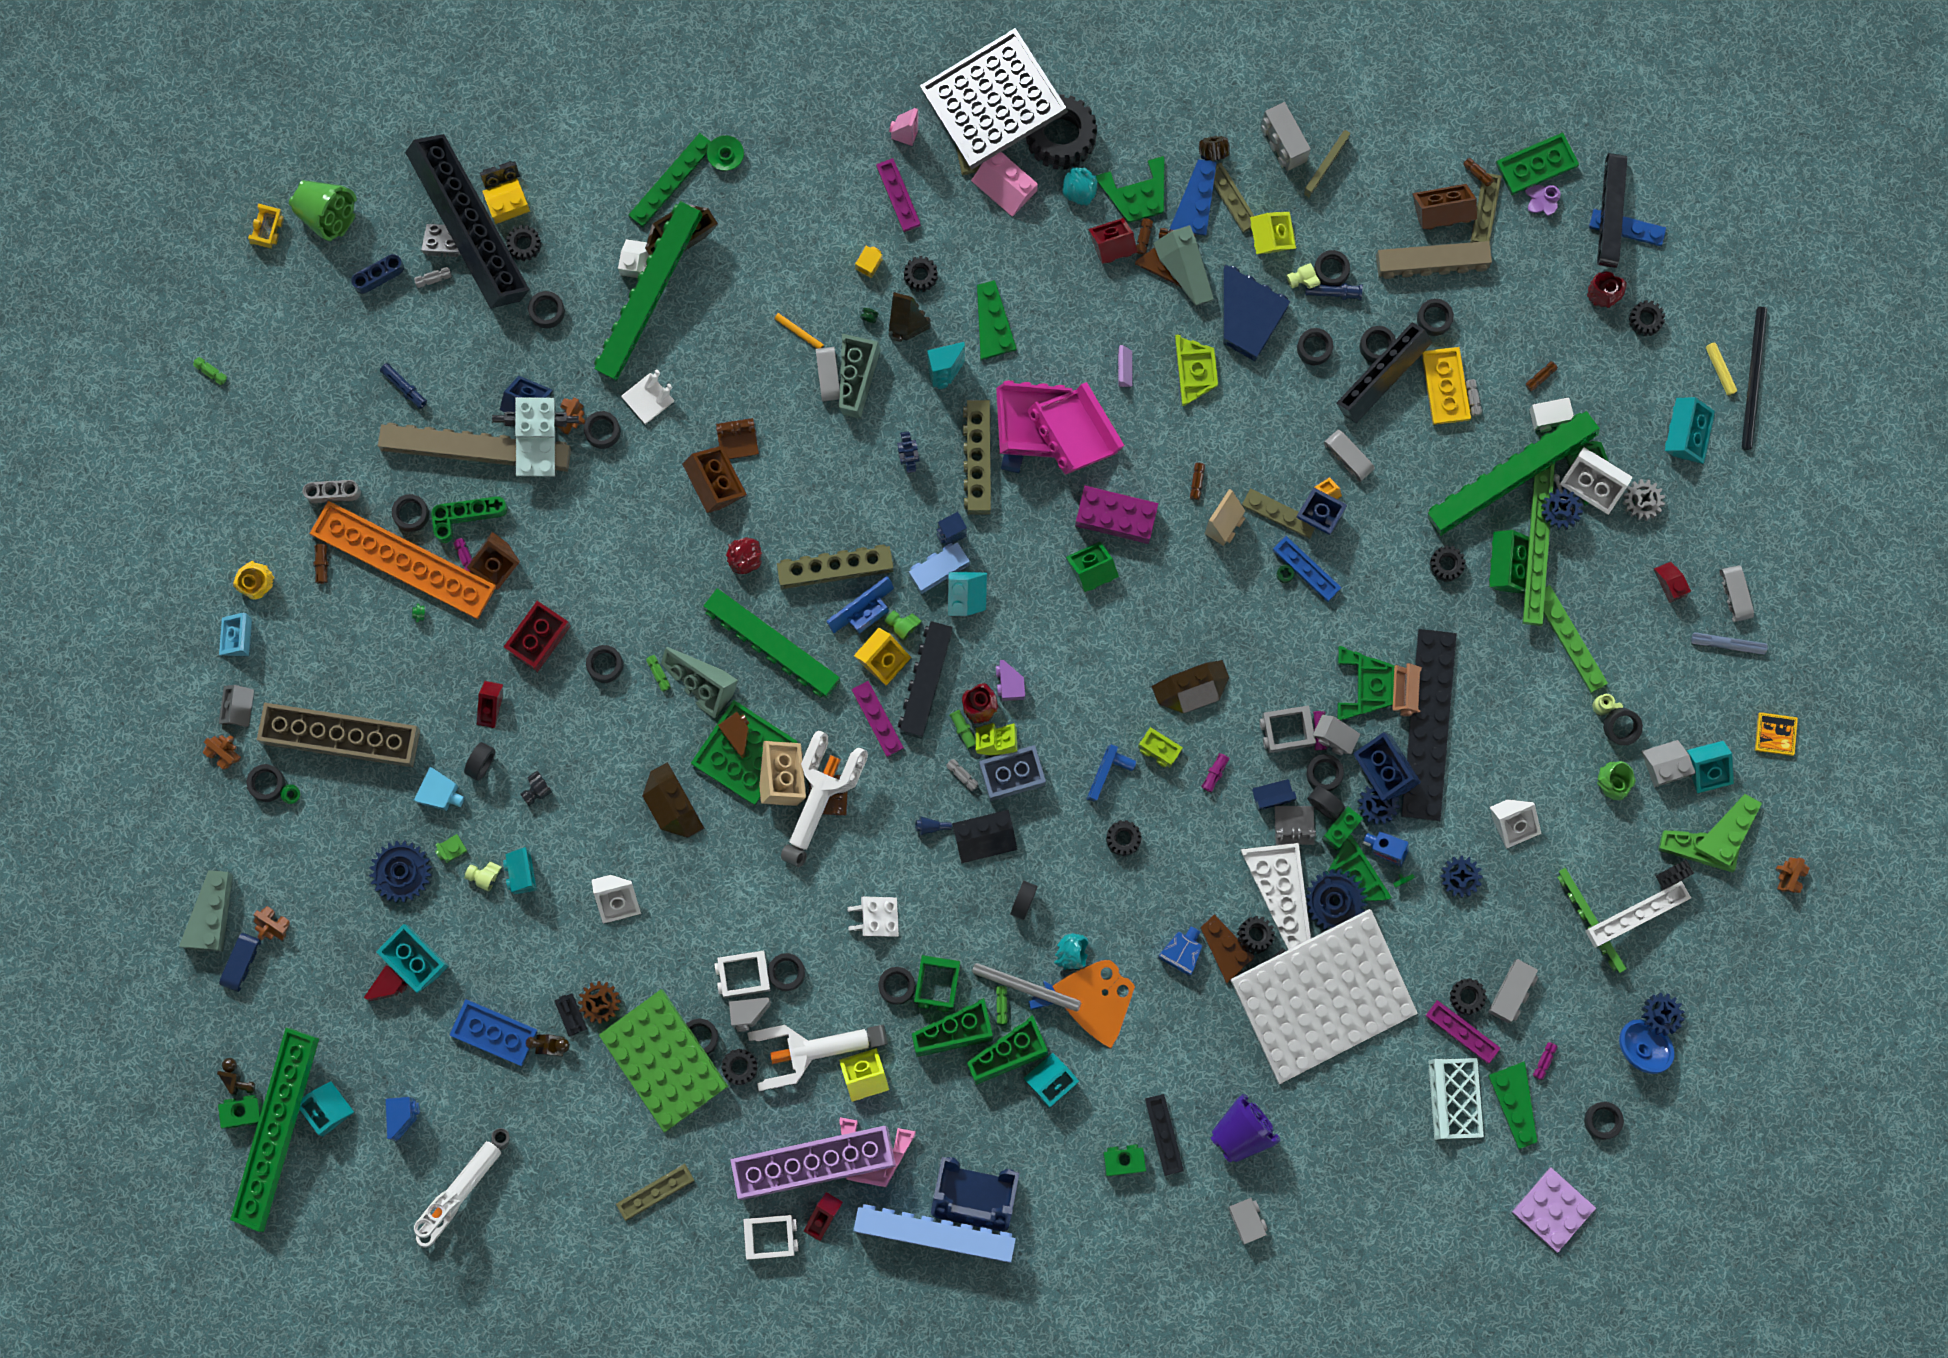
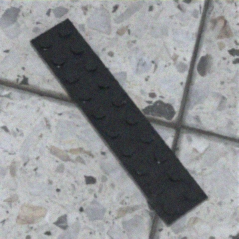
(1430, 726)

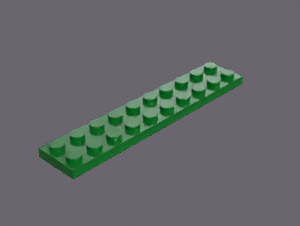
(274, 1129)

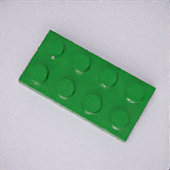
(1537, 163)

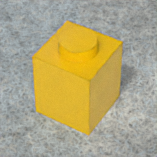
(869, 261)

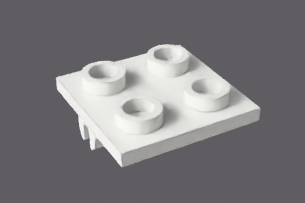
(648, 397)
(879, 916)

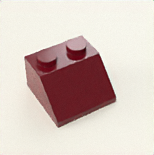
(1113, 240)

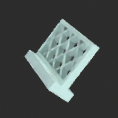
(1440, 1103)

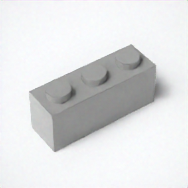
(1513, 991)

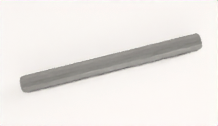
(1026, 987)

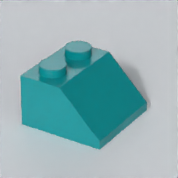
(966, 593)
(1712, 766)
(520, 871)

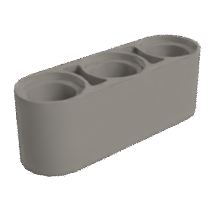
(828, 374)
(1349, 454)
(323, 488)
(1737, 592)

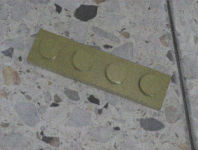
(1277, 513)

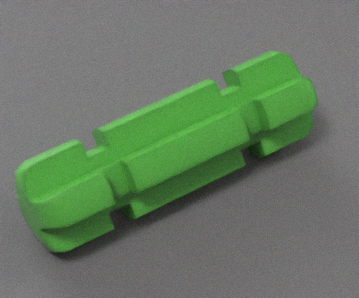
(210, 371)
(658, 673)
(1001, 991)

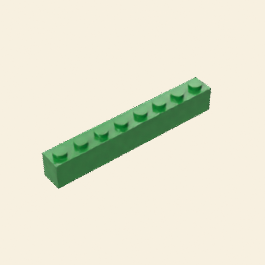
(771, 643)

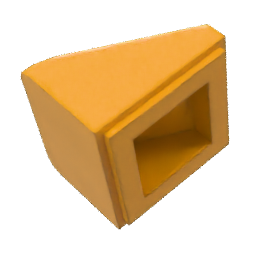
(1330, 488)

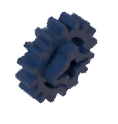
(908, 452)
(1558, 502)
(1385, 808)
(1461, 868)
(1657, 1019)

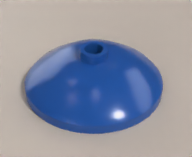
(1646, 1049)

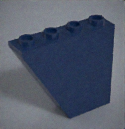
(1249, 312)

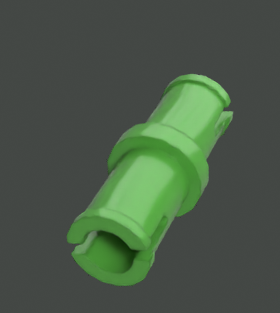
(963, 729)

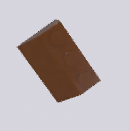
(1445, 206)
(713, 478)

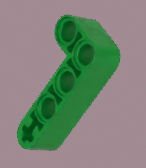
(469, 515)

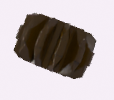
(1214, 148)

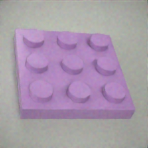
(1553, 1210)

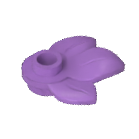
(1541, 200)

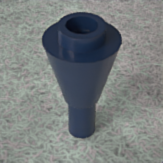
(927, 825)

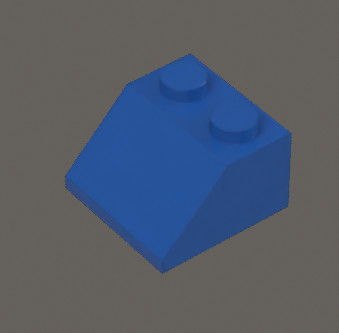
(400, 1116)

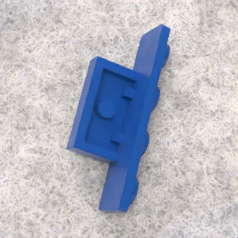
(864, 609)

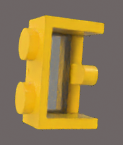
(266, 226)

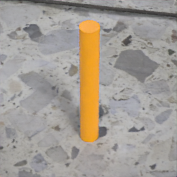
(798, 331)

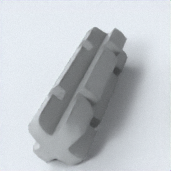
(432, 277)
(1473, 397)
(962, 775)

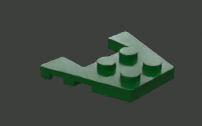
(1138, 199)
(1374, 684)

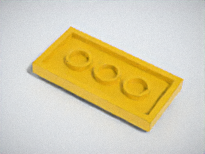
(1446, 386)

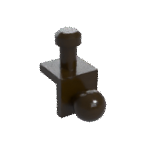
(548, 1044)
(231, 1080)

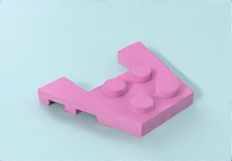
(880, 1177)

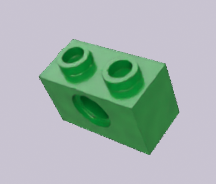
(1342, 828)
(228, 1112)
(1135, 1165)

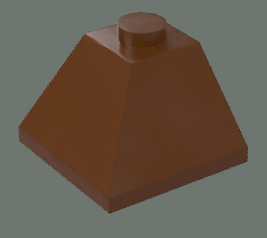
(494, 561)

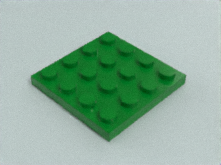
(723, 763)

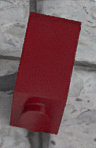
(1672, 581)
(489, 704)
(386, 985)
(823, 1216)

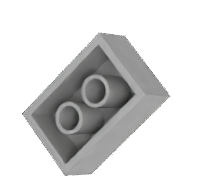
(1285, 136)

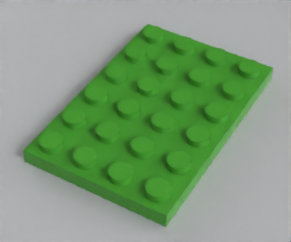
(663, 1060)

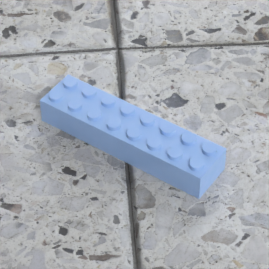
(933, 1234)

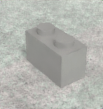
(1336, 735)
(1247, 1220)

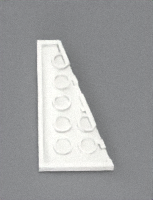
(1281, 884)

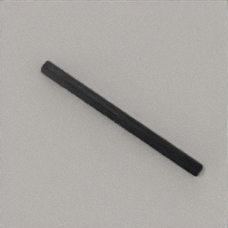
(1754, 378)

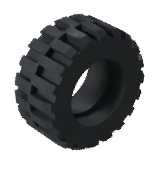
(1069, 153)

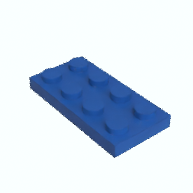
(492, 1032)

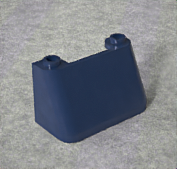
(974, 1196)

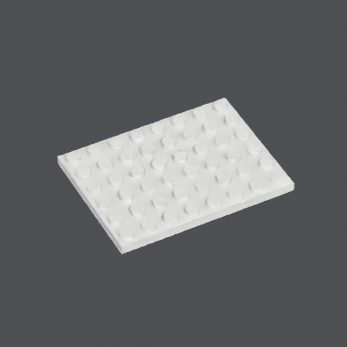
(1324, 996)

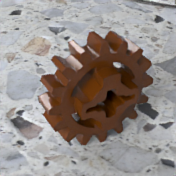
(603, 990)

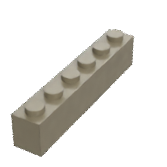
(1434, 258)

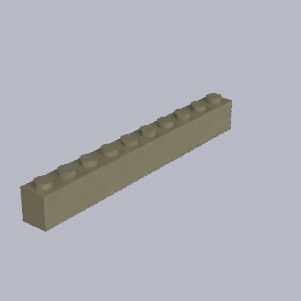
(459, 445)

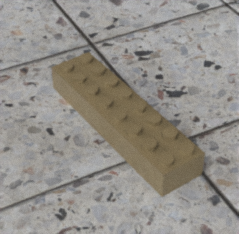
(338, 735)

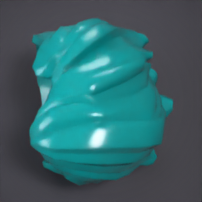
(1080, 186)
(1072, 952)

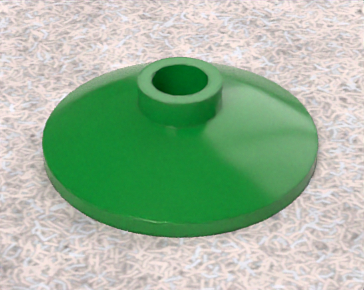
(722, 145)

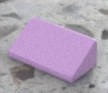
(1124, 367)

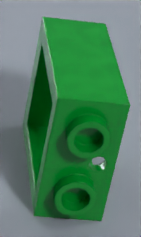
(940, 963)

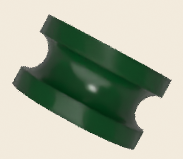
(869, 315)
(1280, 576)

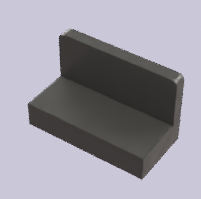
(236, 705)

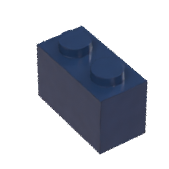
(951, 529)

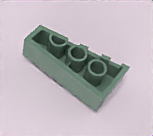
(856, 372)
(209, 917)

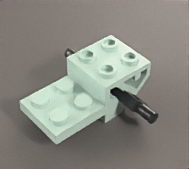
(535, 434)

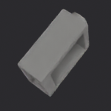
(1268, 741)

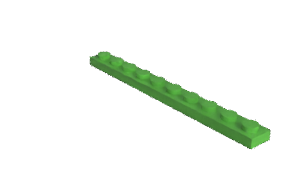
(1537, 550)

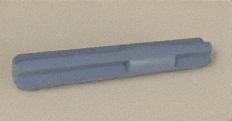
(1729, 643)

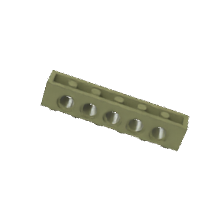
(981, 410)
(845, 571)

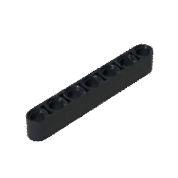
(1612, 210)

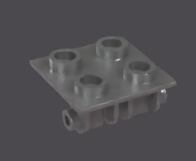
(438, 241)
(1294, 825)

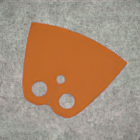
(1098, 1013)

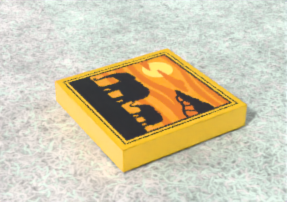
(1776, 734)

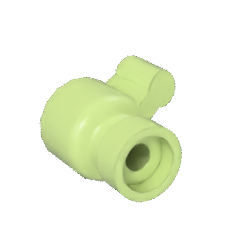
(1304, 275)
(1604, 704)
(483, 877)

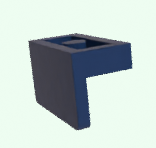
(1273, 794)

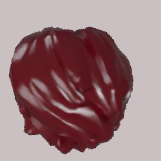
(1606, 289)
(744, 555)
(979, 703)

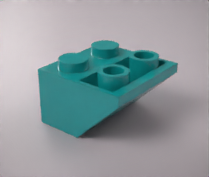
(1051, 1080)
(325, 1108)

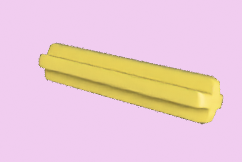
(1721, 369)

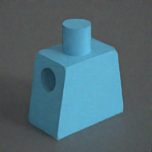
(438, 791)

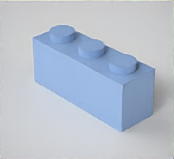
(938, 566)

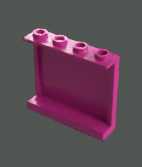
(1016, 429)
(1076, 429)

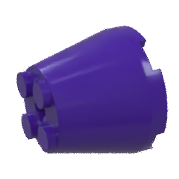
(1244, 1131)

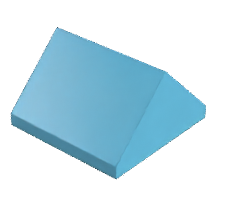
(235, 635)

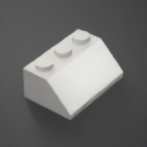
(1596, 480)

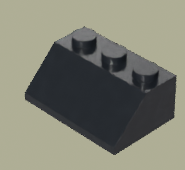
(984, 836)

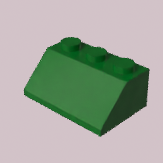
(1509, 561)

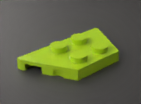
(1195, 369)

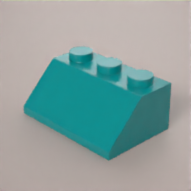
(945, 363)
(1690, 429)
(412, 958)

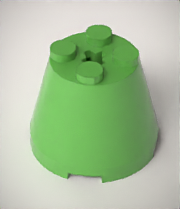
(324, 208)

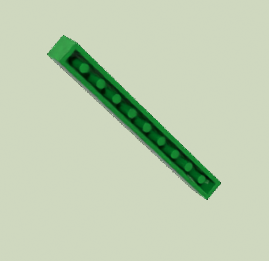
(648, 290)
(1513, 473)

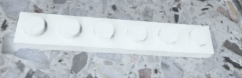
(1638, 914)

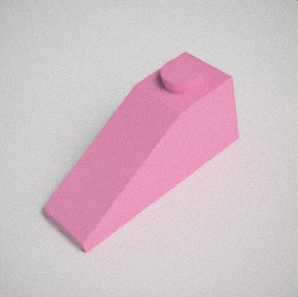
(905, 127)

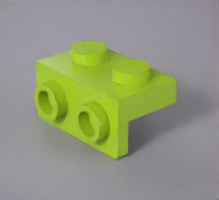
(1159, 747)

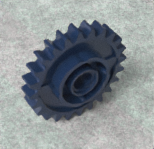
(390, 861)
(1322, 898)

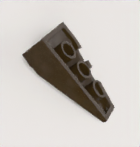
(906, 318)

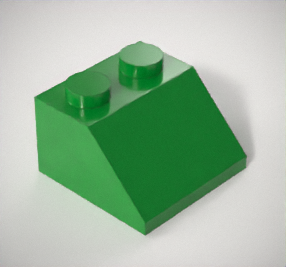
(1092, 566)

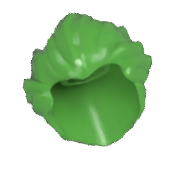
(1616, 780)

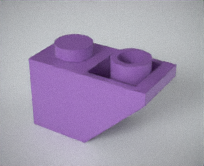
(1011, 683)

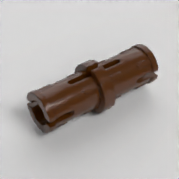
(320, 563)

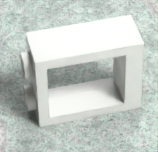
(720, 970)
(749, 1237)

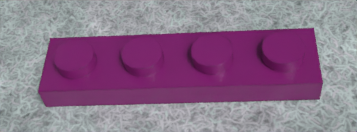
(898, 195)
(877, 719)
(1462, 1032)

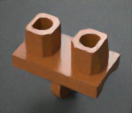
(572, 408)
(222, 747)
(1789, 874)
(268, 927)

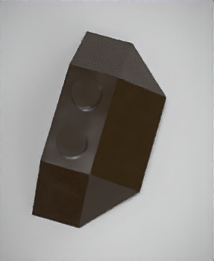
(704, 228)
(1192, 687)
(670, 804)

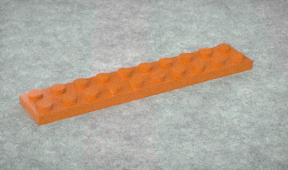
(403, 560)

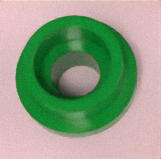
(418, 613)
(296, 794)

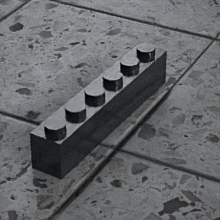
(1384, 372)
(926, 679)

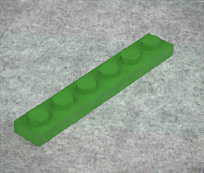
(1572, 642)
(1586, 913)

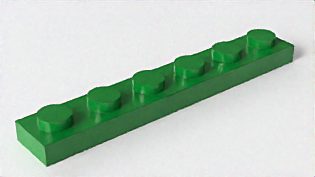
(670, 180)

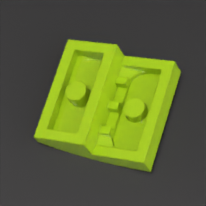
(996, 740)

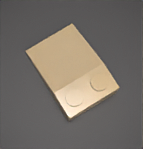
(1225, 519)
(782, 774)

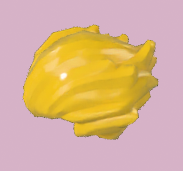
(253, 580)

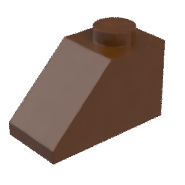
(736, 732)

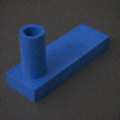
(1110, 756)

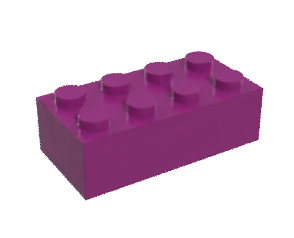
(1116, 514)

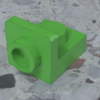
(450, 849)

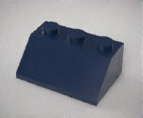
(1386, 767)

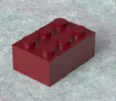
(537, 636)

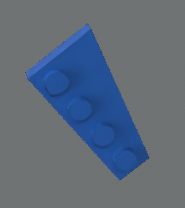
(1196, 200)

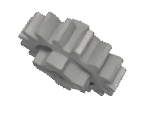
(1650, 504)

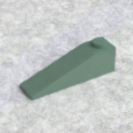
(1183, 260)
(708, 683)

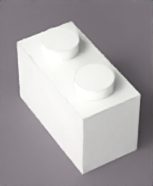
(1551, 414)

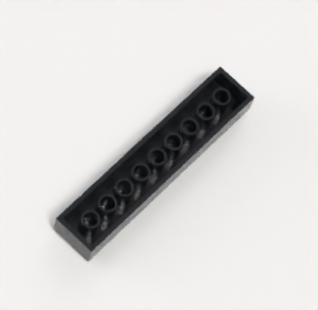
(467, 221)

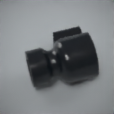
(538, 789)

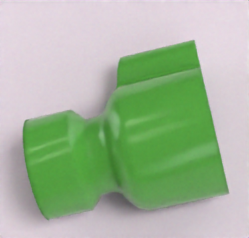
(902, 625)

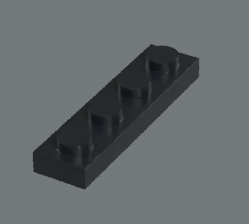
(1164, 1134)

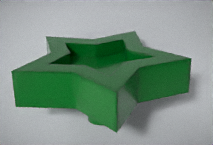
(1403, 880)

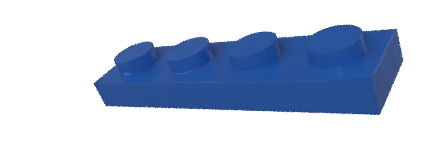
(1634, 229)
(1306, 568)

